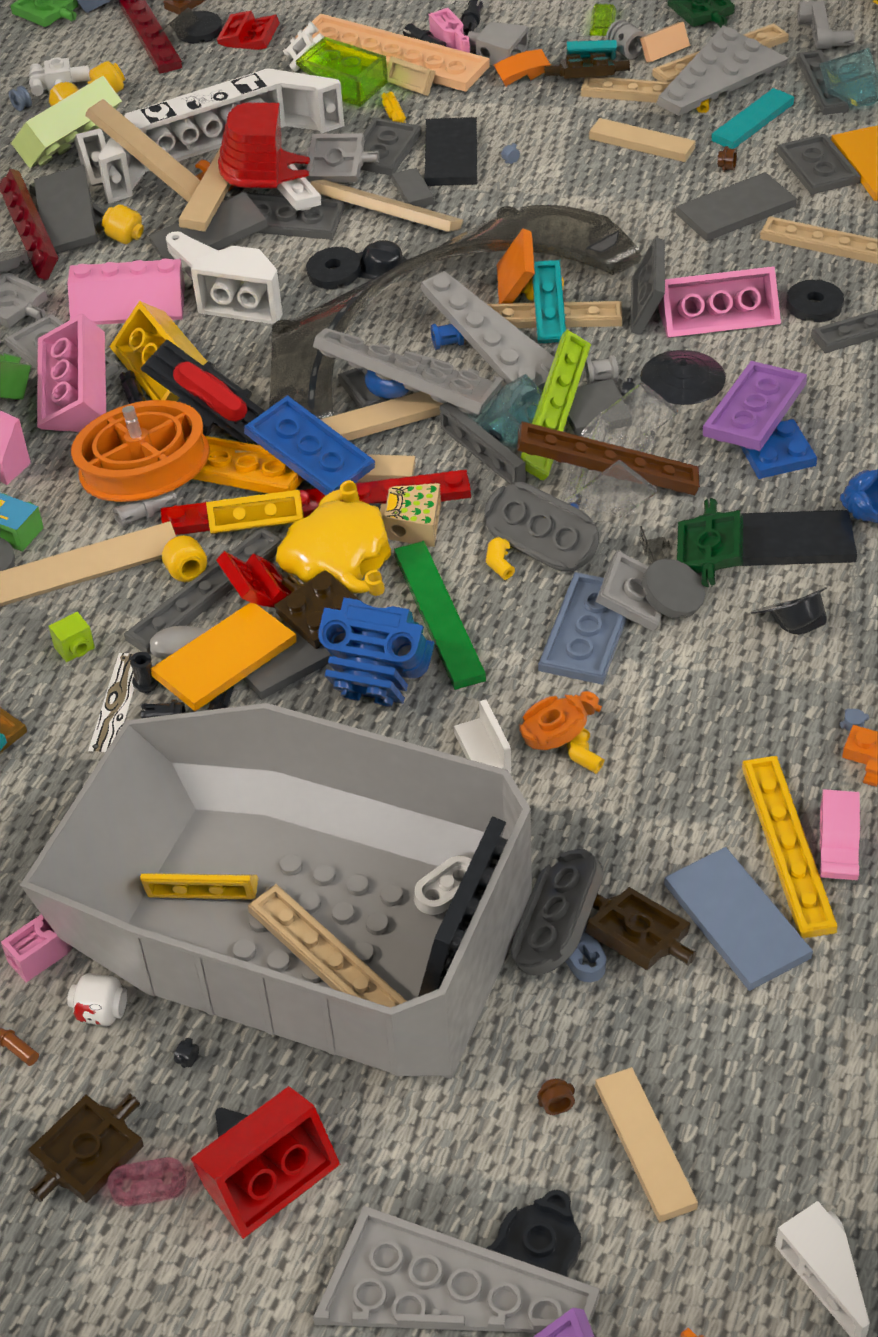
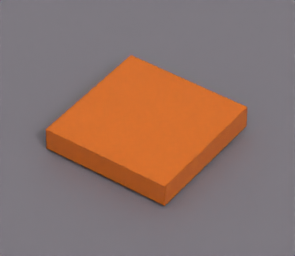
(515, 267)

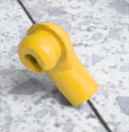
(579, 752)

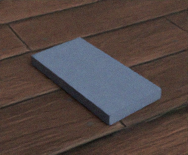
(582, 634)
(738, 918)

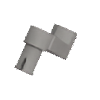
(824, 38)

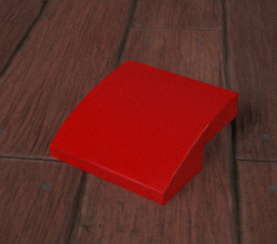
(247, 32)
(255, 579)

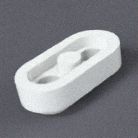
(441, 885)

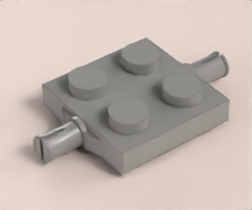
(337, 157)
(19, 300)

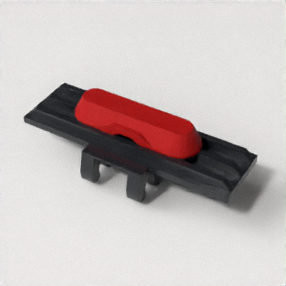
(205, 390)

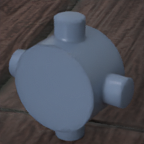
(510, 153)
(854, 717)

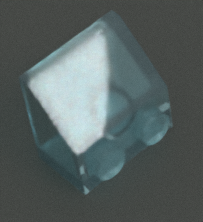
(852, 78)
(512, 405)

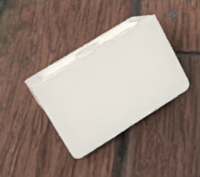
(484, 739)

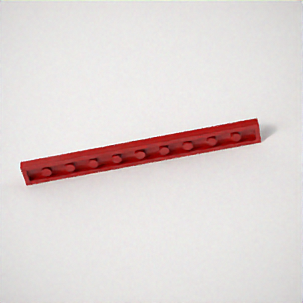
(453, 486)

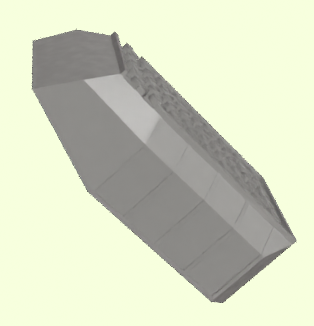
(330, 820)

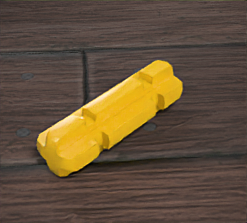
(393, 107)

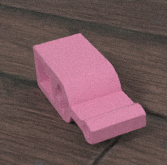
(449, 28)
(839, 834)
(34, 948)

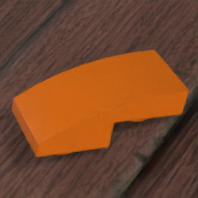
(522, 64)

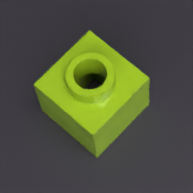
(71, 637)

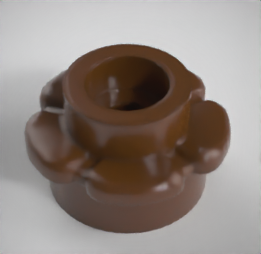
(727, 159)
(556, 1096)

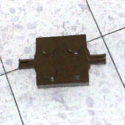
(591, 66)
(307, 601)
(639, 929)
(85, 1148)

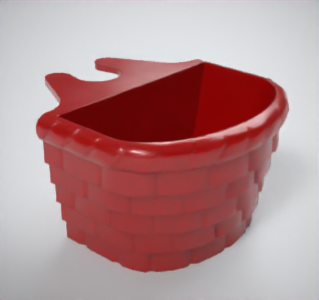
(253, 148)

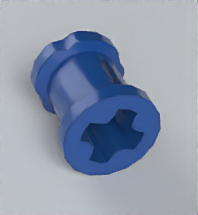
(445, 335)

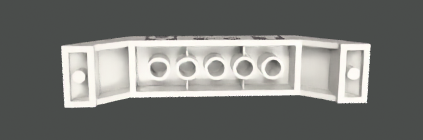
(198, 120)

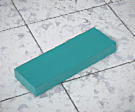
(548, 301)

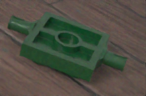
(703, 11)
(711, 541)

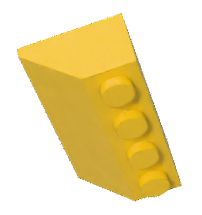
(141, 337)

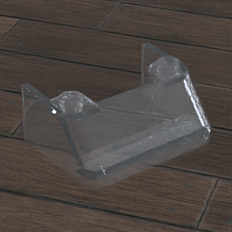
(628, 424)

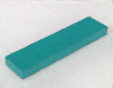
(752, 118)

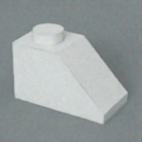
(89, 146)

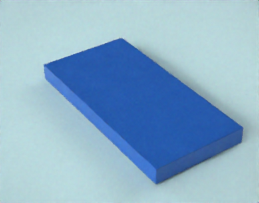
(308, 446)

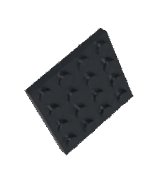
(464, 905)

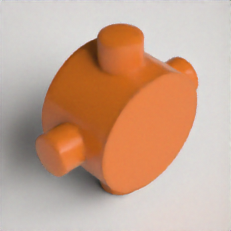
(590, 702)

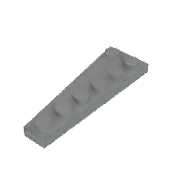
(489, 333)

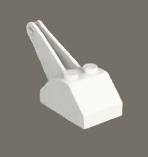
(229, 281)

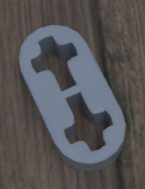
(593, 953)

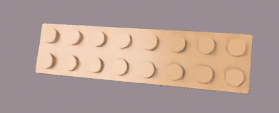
(452, 66)

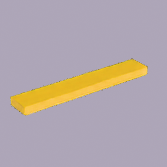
(789, 848)

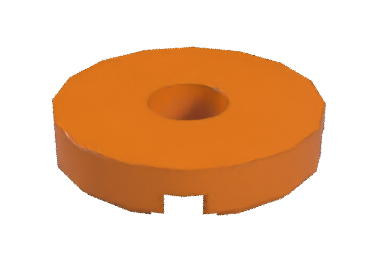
(569, 722)

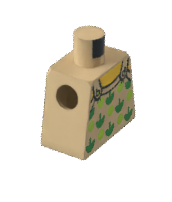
(412, 513)

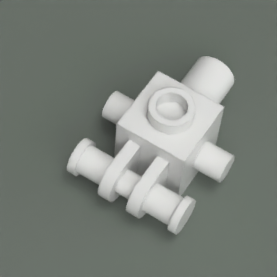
(302, 44)
(54, 72)

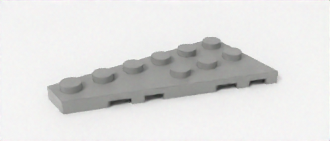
(720, 66)
(413, 370)
(429, 1280)

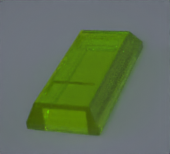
(601, 19)

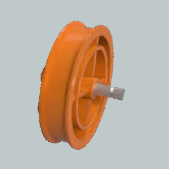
(140, 450)

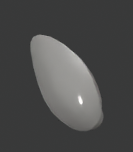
(173, 638)

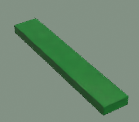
(440, 615)

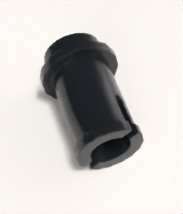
(141, 667)
(162, 709)

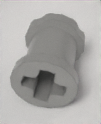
(601, 369)

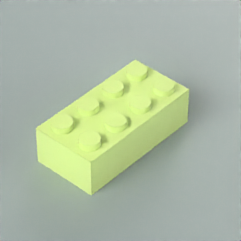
(58, 125)

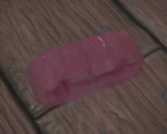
(147, 1181)

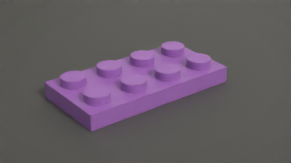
(754, 405)

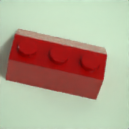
(266, 1161)

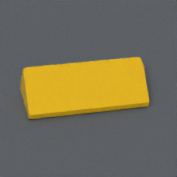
(254, 511)
(200, 885)

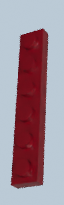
(148, 31)
(28, 224)

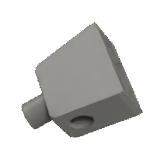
(499, 41)

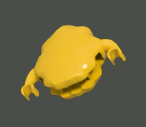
(338, 538)

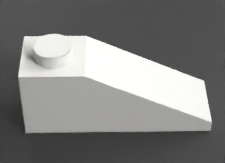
(822, 1257)

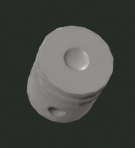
(627, 37)

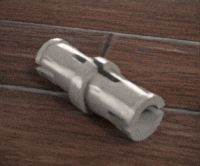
(143, 508)

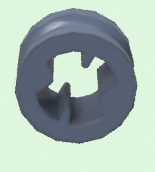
(20, 98)

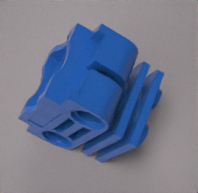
(373, 650)

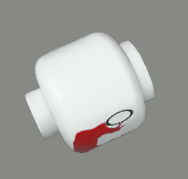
(97, 999)

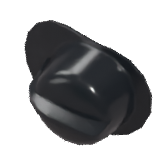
(379, 258)
(800, 614)

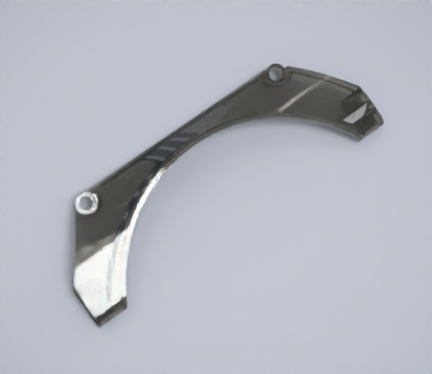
(556, 231)

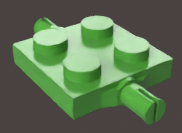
(45, 11)

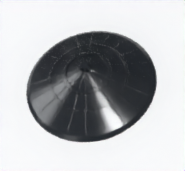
(683, 376)

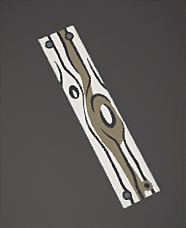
(114, 705)

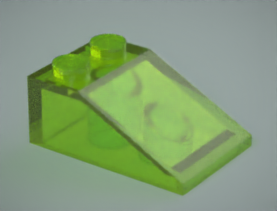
(358, 70)

